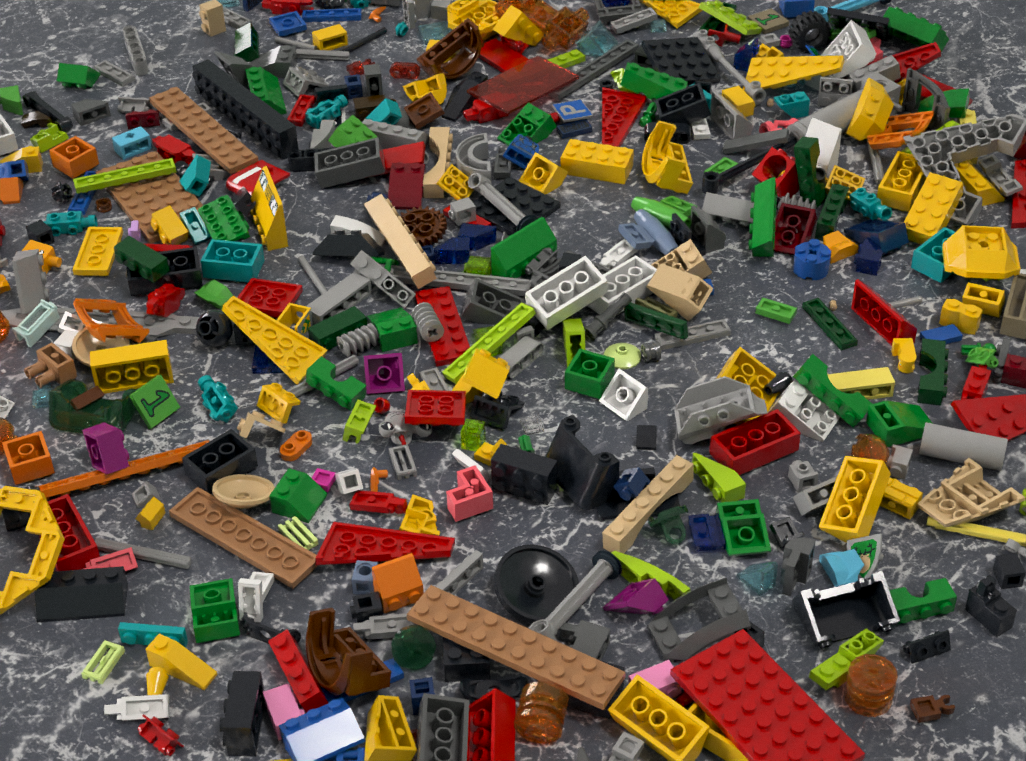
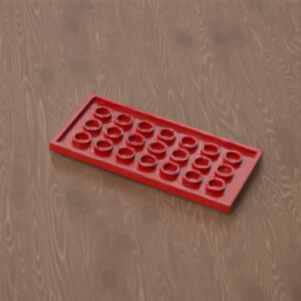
(761, 705)

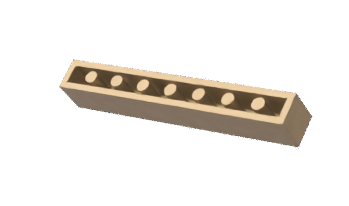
(402, 244)

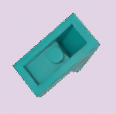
(194, 225)

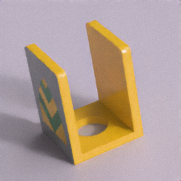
(289, 317)

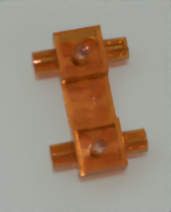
(560, 26)

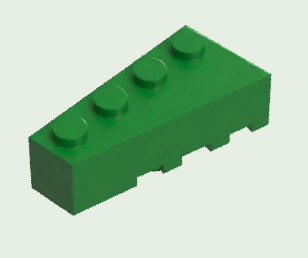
(650, 82)

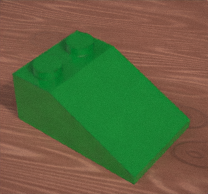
(394, 329)

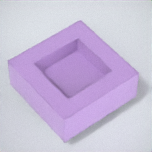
(135, 231)

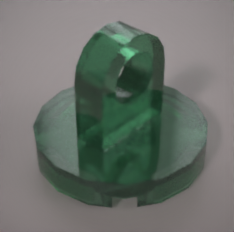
(671, 519)
(413, 647)

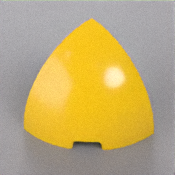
(420, 88)

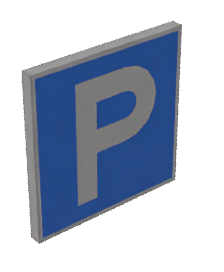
(572, 110)

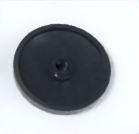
(533, 581)

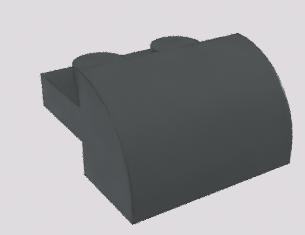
(796, 563)

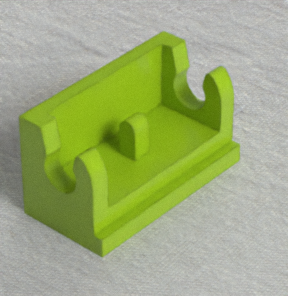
(358, 420)

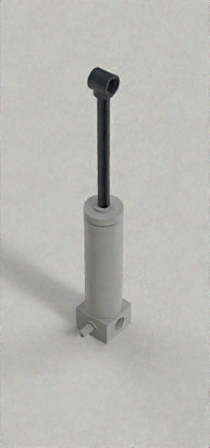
(836, 114)

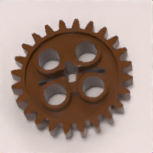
(425, 224)

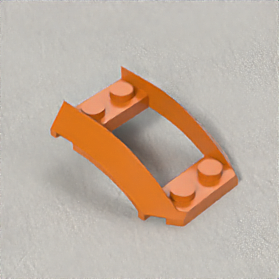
(891, 138)
(126, 327)

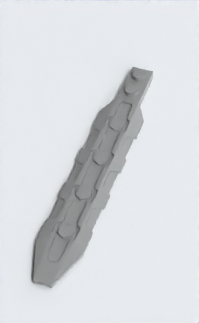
(157, 324)

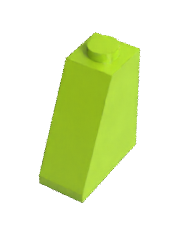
(573, 338)

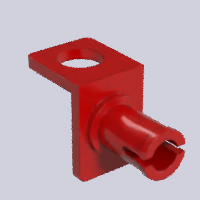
(725, 36)

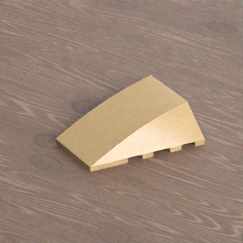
(967, 497)

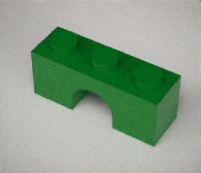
(346, 393)
(936, 600)

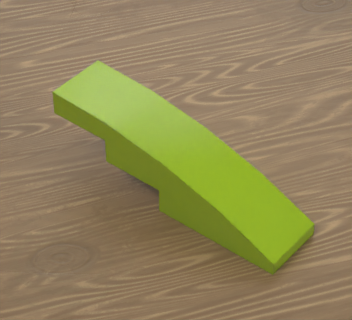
(639, 570)

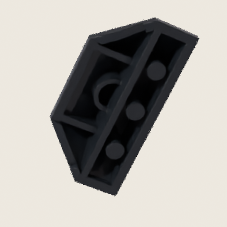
(348, 244)

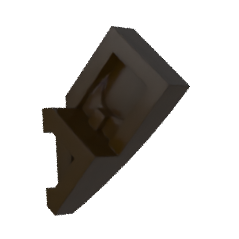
(35, 117)

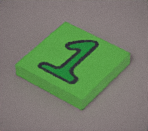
(154, 401)

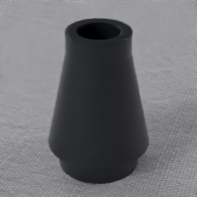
(778, 383)

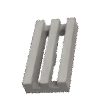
(406, 472)

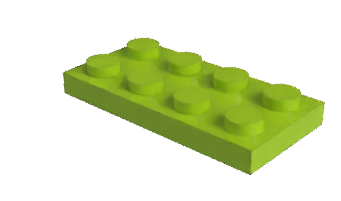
(728, 16)

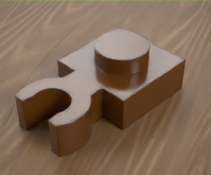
(929, 709)

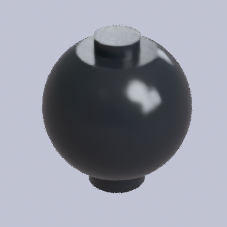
(214, 328)

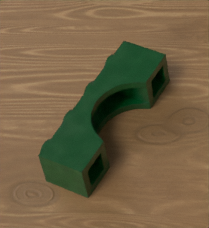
(806, 157)
(833, 207)
(931, 386)

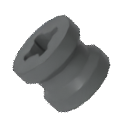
(651, 351)

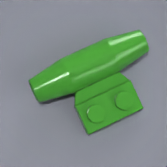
(664, 209)

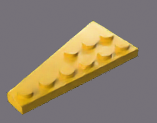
(674, 11)
(784, 71)
(284, 346)

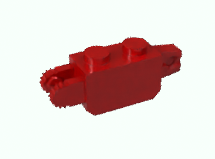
(287, 6)
(483, 112)
(173, 148)
(164, 300)
(976, 383)

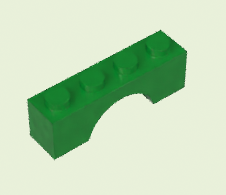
(815, 378)

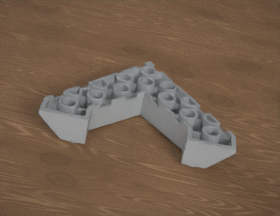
(943, 148)

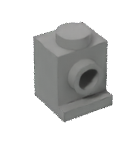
(899, 461)
(802, 471)

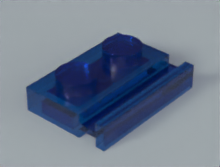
(706, 532)

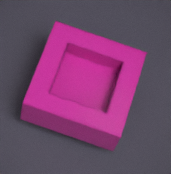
(324, 478)

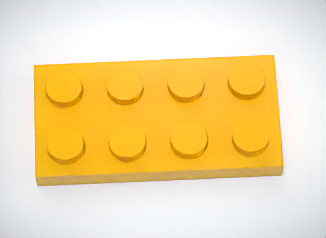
(97, 251)

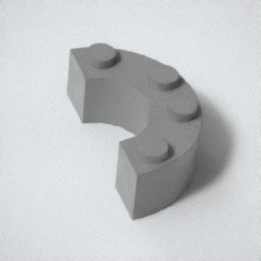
(470, 156)

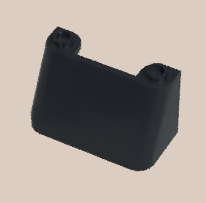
(582, 476)
(846, 610)

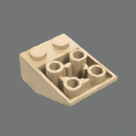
(687, 259)
(680, 290)

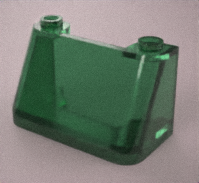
(66, 418)

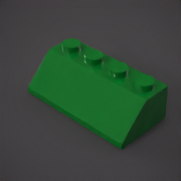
(266, 88)
(763, 219)
(520, 248)

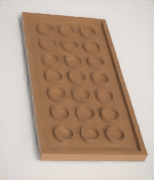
(150, 195)

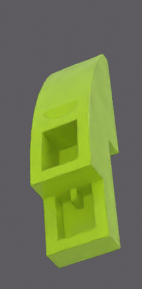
(835, 669)

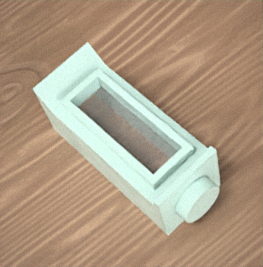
(37, 323)

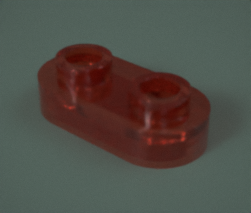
(405, 70)

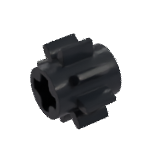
(61, 192)

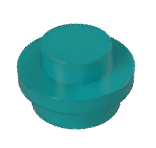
(401, 29)

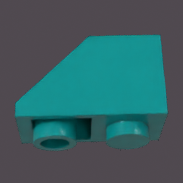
(794, 104)
(387, 112)
(196, 175)

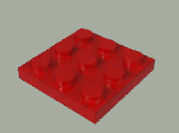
(270, 296)
(435, 407)

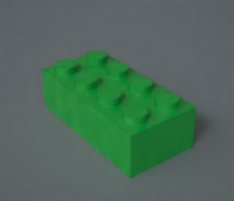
(915, 30)

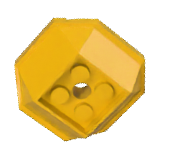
(478, 11)
(981, 253)

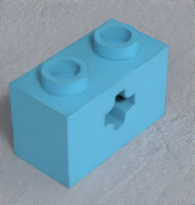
(132, 143)

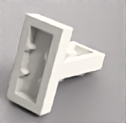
(252, 594)

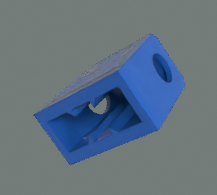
(521, 150)

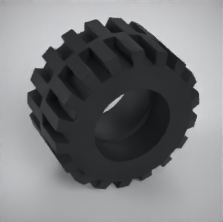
(803, 25)

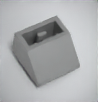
(833, 90)

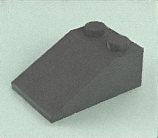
(277, 60)
(488, 303)

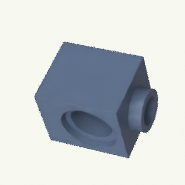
(362, 577)

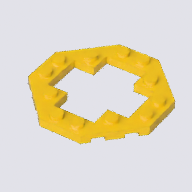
(40, 523)

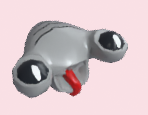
(401, 433)

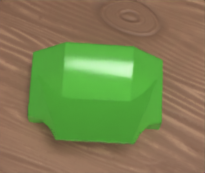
(214, 293)

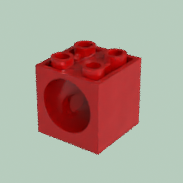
(773, 165)

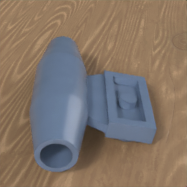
(648, 232)

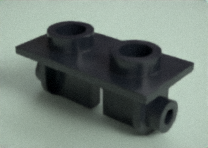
(928, 646)

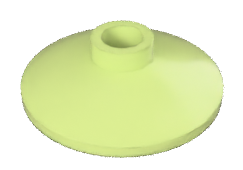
(625, 355)

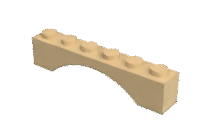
(441, 145)
(624, 529)

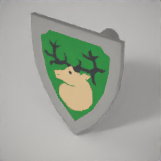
(869, 551)

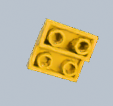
(846, 178)
(455, 183)

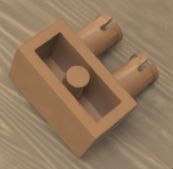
(55, 364)

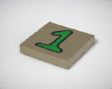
(769, 20)

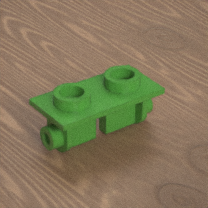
(983, 356)

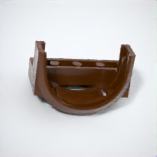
(463, 36)
(361, 667)

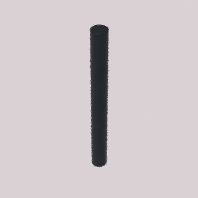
(365, 40)

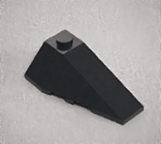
(460, 99)

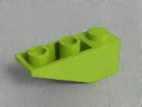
(721, 480)

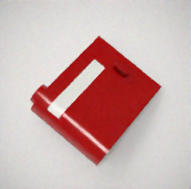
(249, 176)

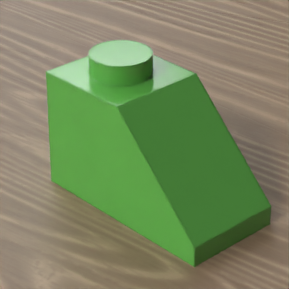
(11, 100)

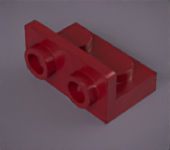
(143, 119)

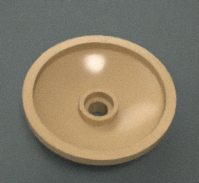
(85, 342)
(243, 490)

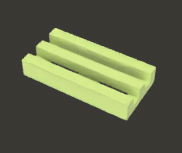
(297, 531)
(106, 664)

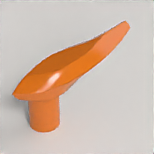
(375, 14)
(374, 478)

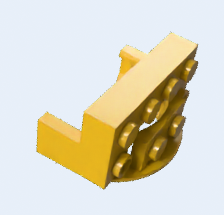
(673, 170)

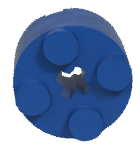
(812, 260)

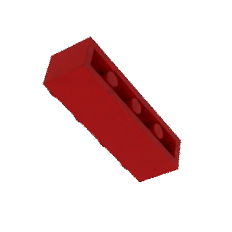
(297, 671)

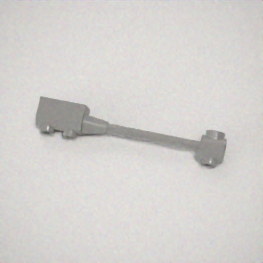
(713, 50)

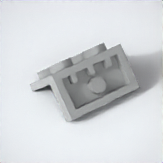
(415, 10)
(298, 79)

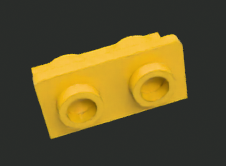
(277, 401)

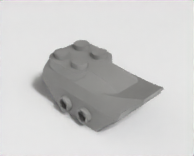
(713, 406)

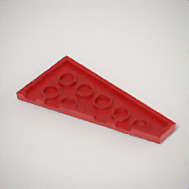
(915, 58)
(619, 114)
(1019, 198)
(994, 415)
(357, 542)

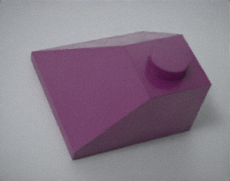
(384, 373)
(639, 598)

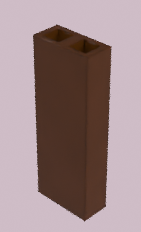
(87, 398)

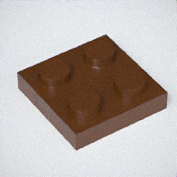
(424, 110)

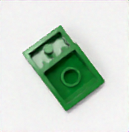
(957, 100)
(743, 527)
(214, 610)

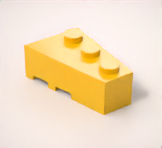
(518, 26)
(388, 732)

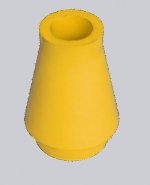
(156, 680)

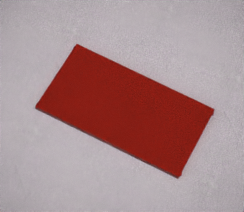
(522, 84)

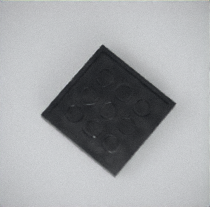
(840, 18)
(681, 59)
(523, 197)

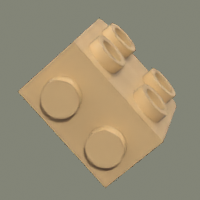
(246, 424)

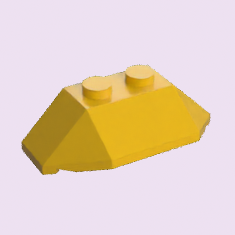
(871, 111)

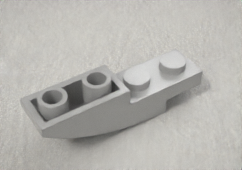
(383, 279)

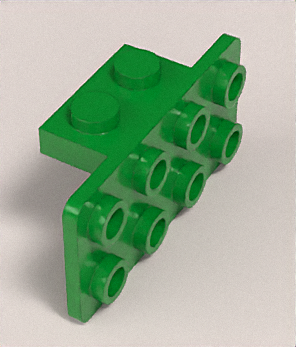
(224, 220)

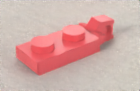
(120, 558)

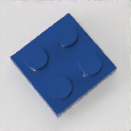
(288, 23)

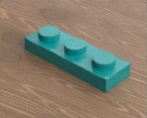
(145, 633)

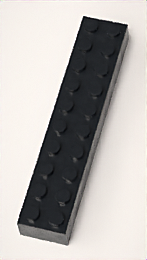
(245, 109)

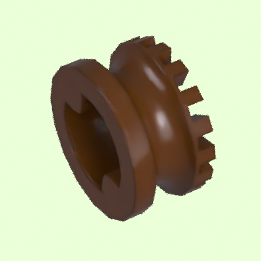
(103, 205)

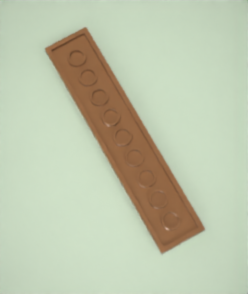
(203, 130)
(517, 646)

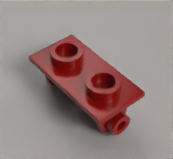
(518, 46)
(166, 740)

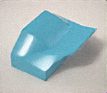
(842, 566)

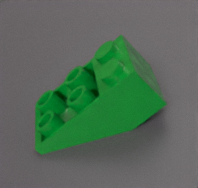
(529, 122)
(896, 421)

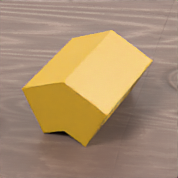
(151, 514)

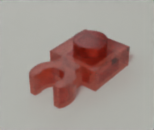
(357, 67)

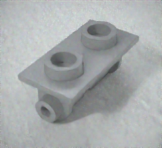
(128, 103)

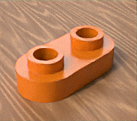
(296, 445)

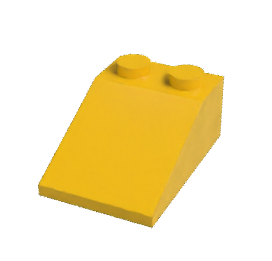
(486, 372)

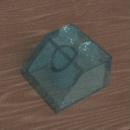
(596, 40)

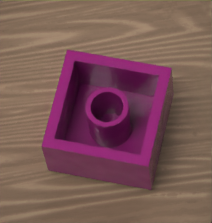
(106, 448)

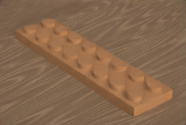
(245, 537)

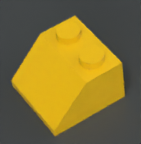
(543, 174)

